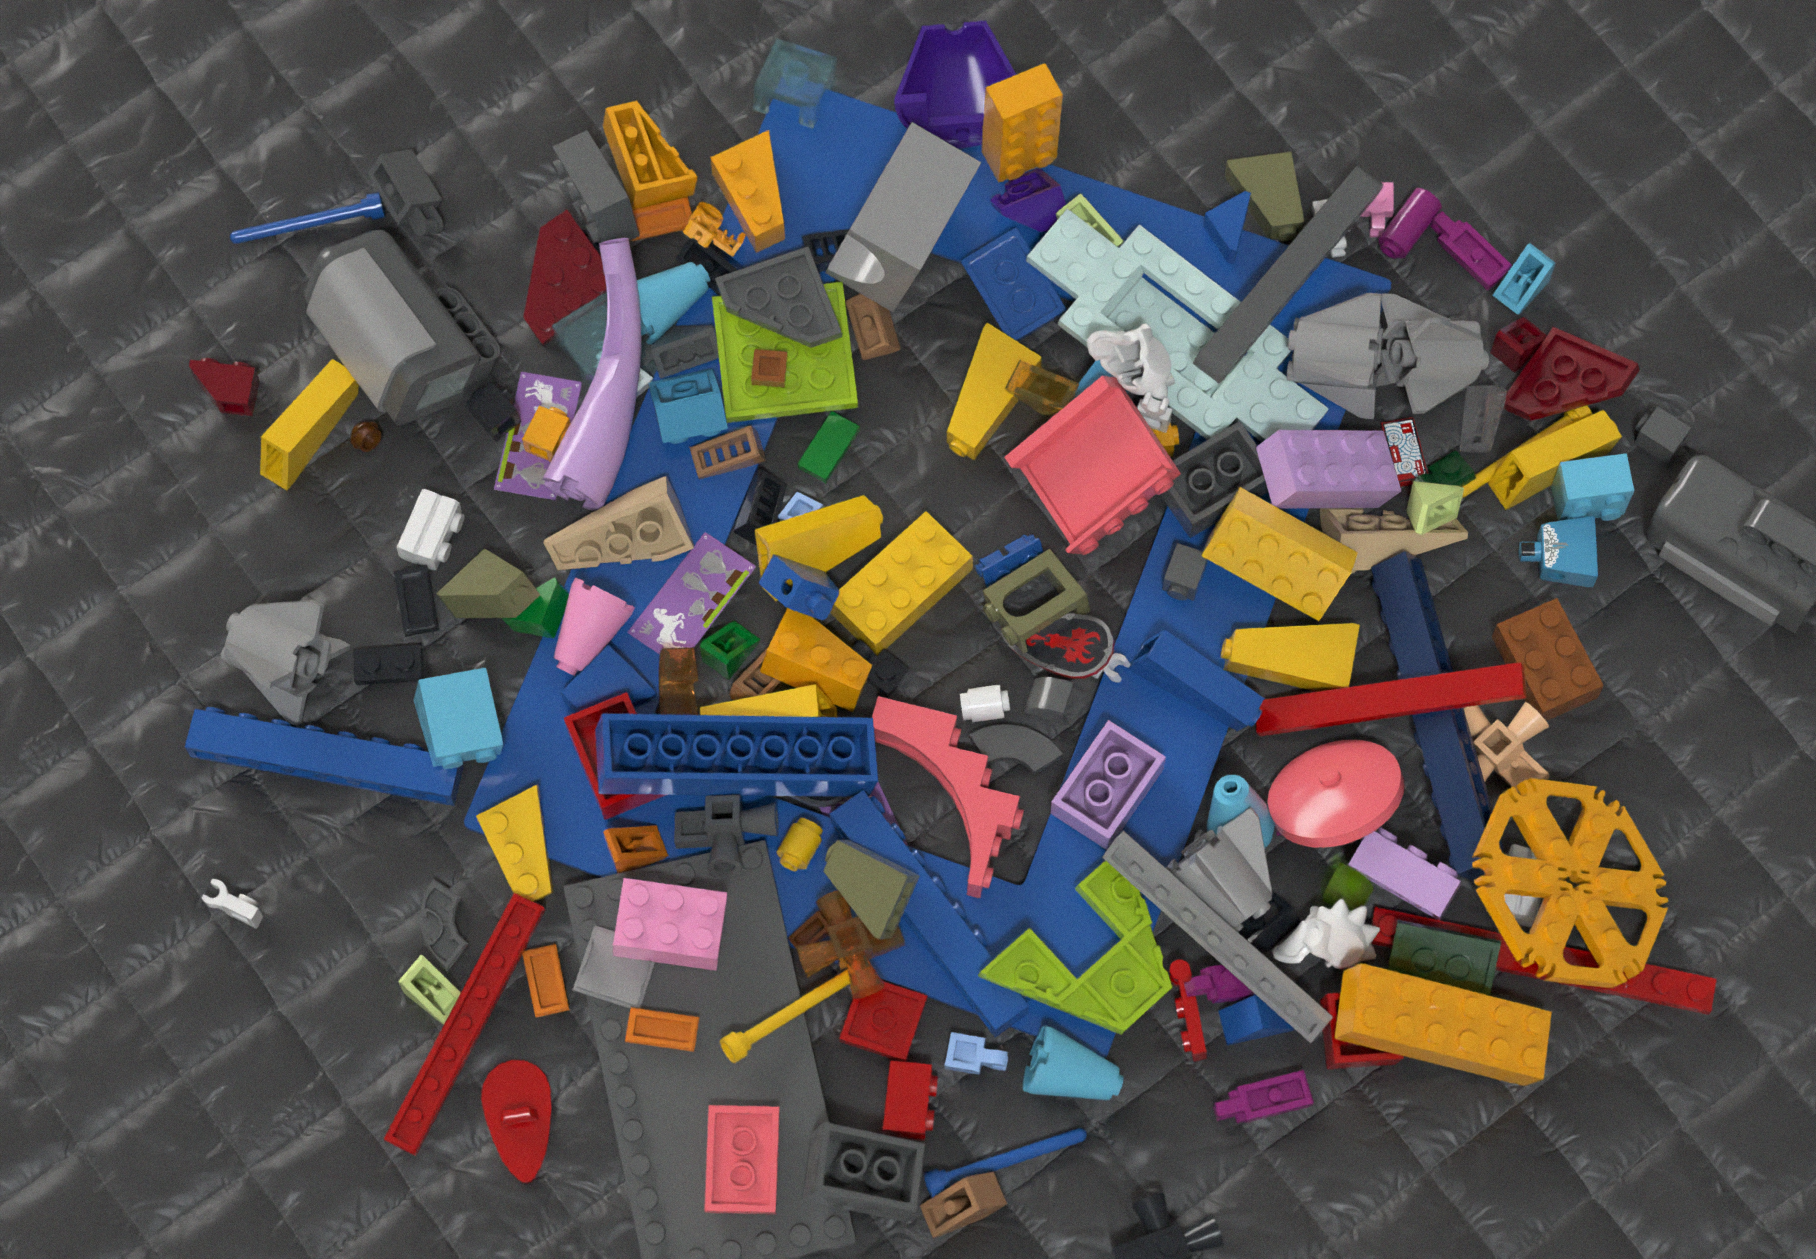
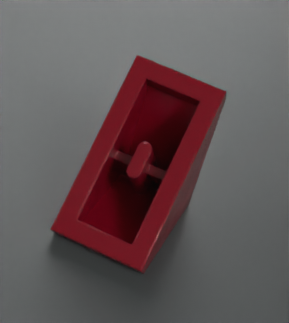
(1517, 343)

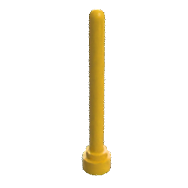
(1486, 474)
(737, 1044)

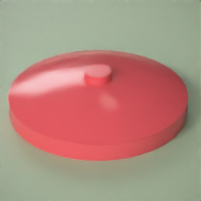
(1336, 793)

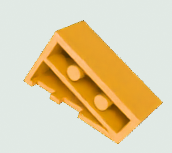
(644, 159)
(751, 188)
(810, 654)

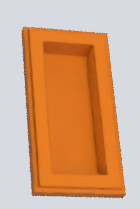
(662, 218)
(545, 981)
(662, 1029)

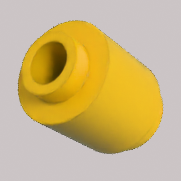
(799, 844)

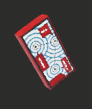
(1405, 449)

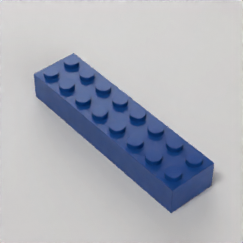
(735, 755)

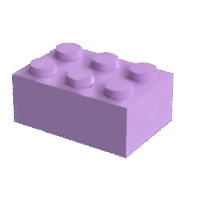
(1107, 785)
(1406, 873)

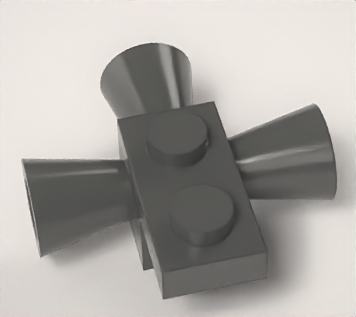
(724, 828)

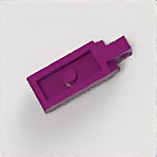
(1471, 250)
(1218, 985)
(1266, 1098)

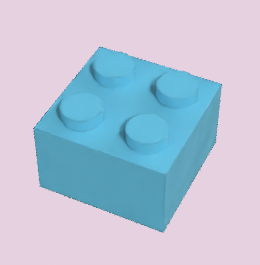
(1593, 488)

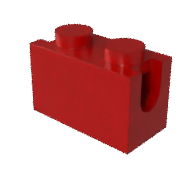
(908, 1100)

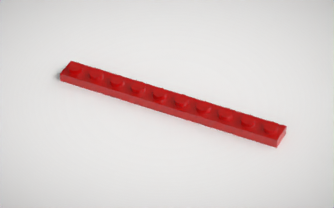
(1651, 985)

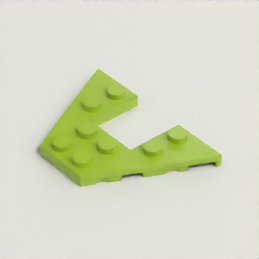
(1112, 989)

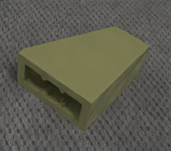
(1273, 192)
(488, 589)
(870, 885)

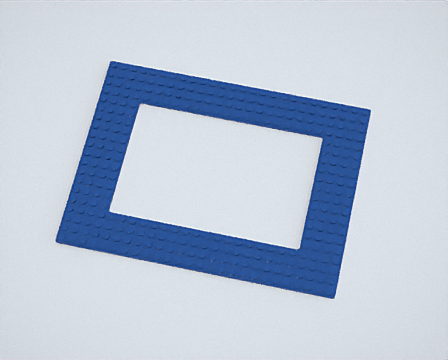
(822, 188)

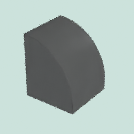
(1049, 698)

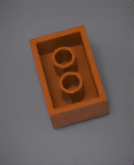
(1554, 660)

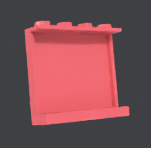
(1095, 464)

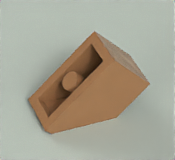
(963, 1204)

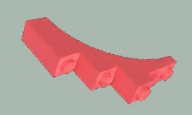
(933, 742)

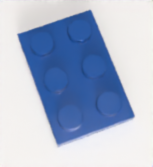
(1013, 288)

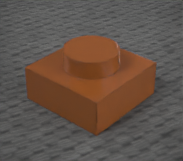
(769, 368)

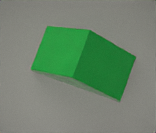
(544, 613)
(728, 648)

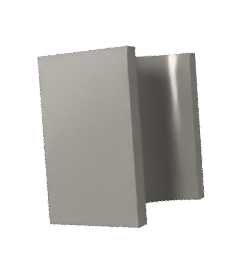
(903, 217)

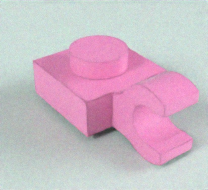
(1379, 209)

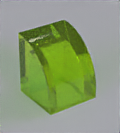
(1349, 886)

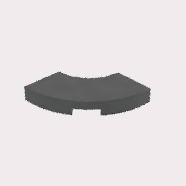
(1016, 744)
(439, 926)

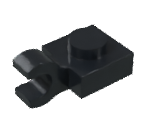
(886, 670)

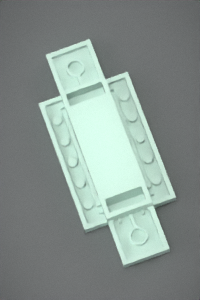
(1117, 298)

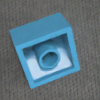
(688, 406)

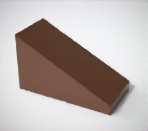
(811, 931)

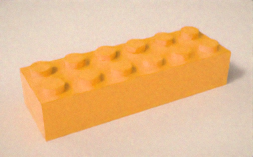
(1443, 1024)

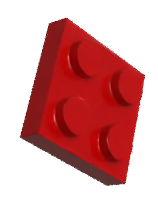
(885, 1021)

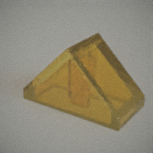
(1040, 388)

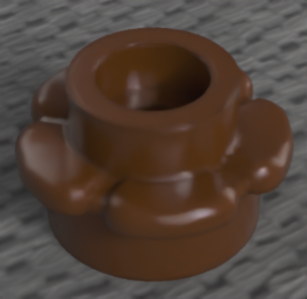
(365, 436)

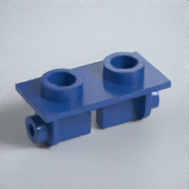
(997, 566)

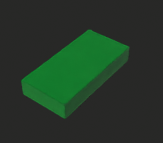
(828, 447)

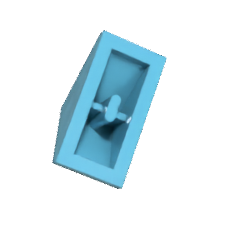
(1525, 279)

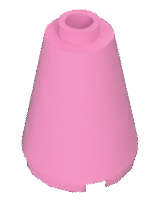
(588, 625)

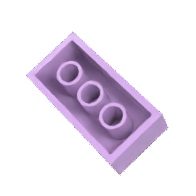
(1328, 469)

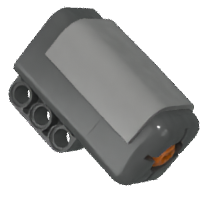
(392, 332)
(1738, 542)

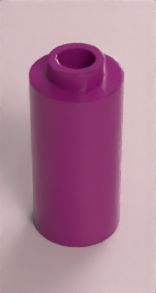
(1409, 223)

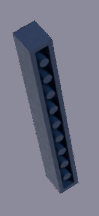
(1442, 735)

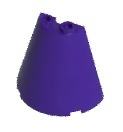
(948, 81)

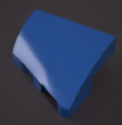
(604, 679)

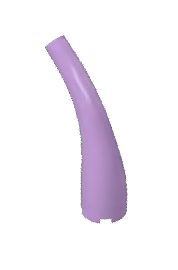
(599, 434)

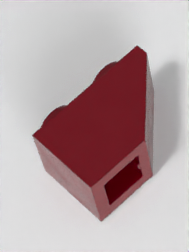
(228, 386)

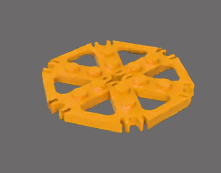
(1562, 903)

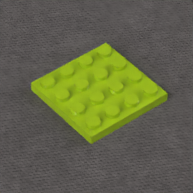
(815, 376)

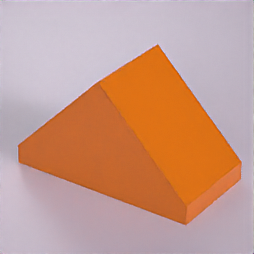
(634, 847)

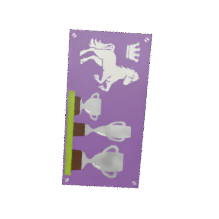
(518, 469)
(692, 596)

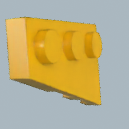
(519, 843)

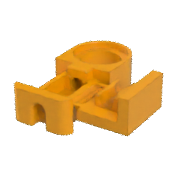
(704, 227)

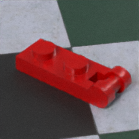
(1187, 1008)

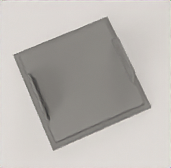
(609, 976)

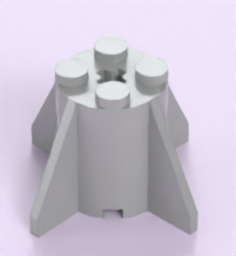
(1339, 352)
(1428, 353)
(281, 651)
(1228, 869)

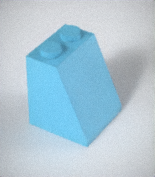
(458, 718)

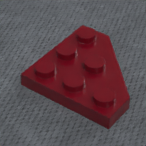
(563, 275)
(1567, 376)

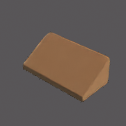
(872, 327)

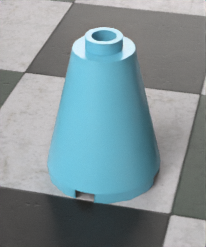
(668, 296)
(1232, 797)
(1069, 1069)

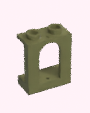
(1021, 628)

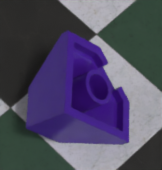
(1031, 200)

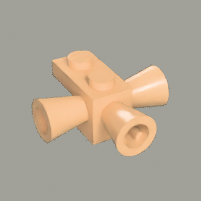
(1501, 746)

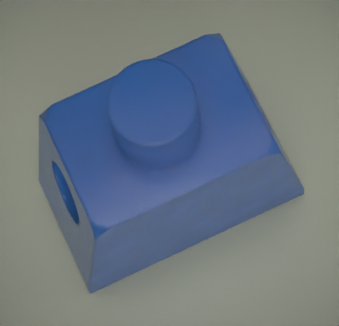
(812, 588)

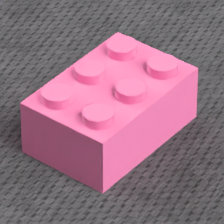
(669, 924)

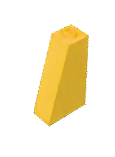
(983, 397)
(306, 424)
(1536, 464)
(821, 536)
(1294, 655)
(795, 702)

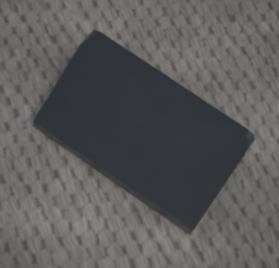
(711, 258)
(1271, 926)

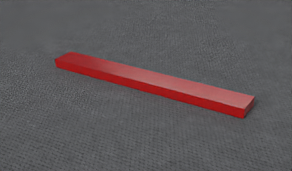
(1392, 699)
(464, 1024)

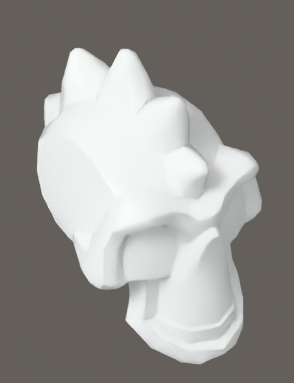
(1134, 359)
(1332, 935)

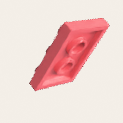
(742, 1159)

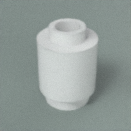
(984, 703)

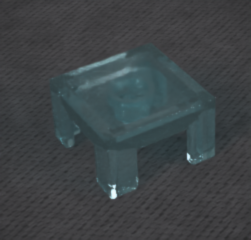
(795, 77)
(584, 334)

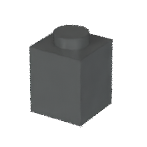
(1661, 434)
(1184, 573)

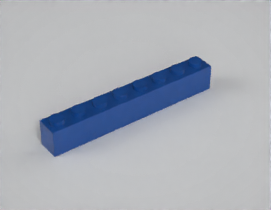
(320, 756)
(932, 915)

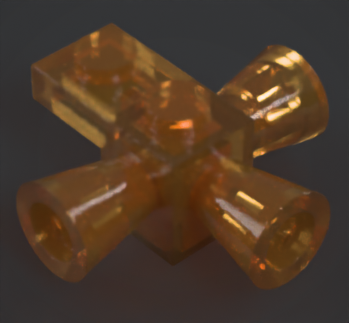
(848, 944)

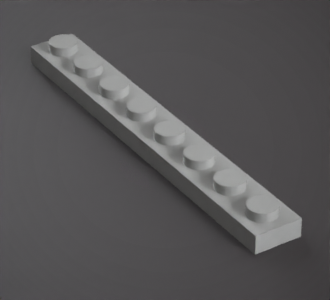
(1217, 937)

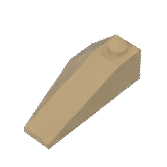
(632, 527)
(1383, 536)

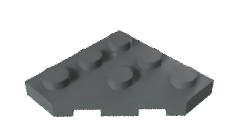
(782, 297)

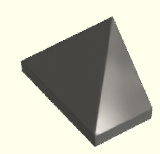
(684, 348)

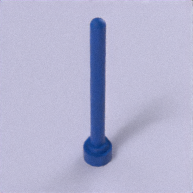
(369, 207)
(938, 1181)

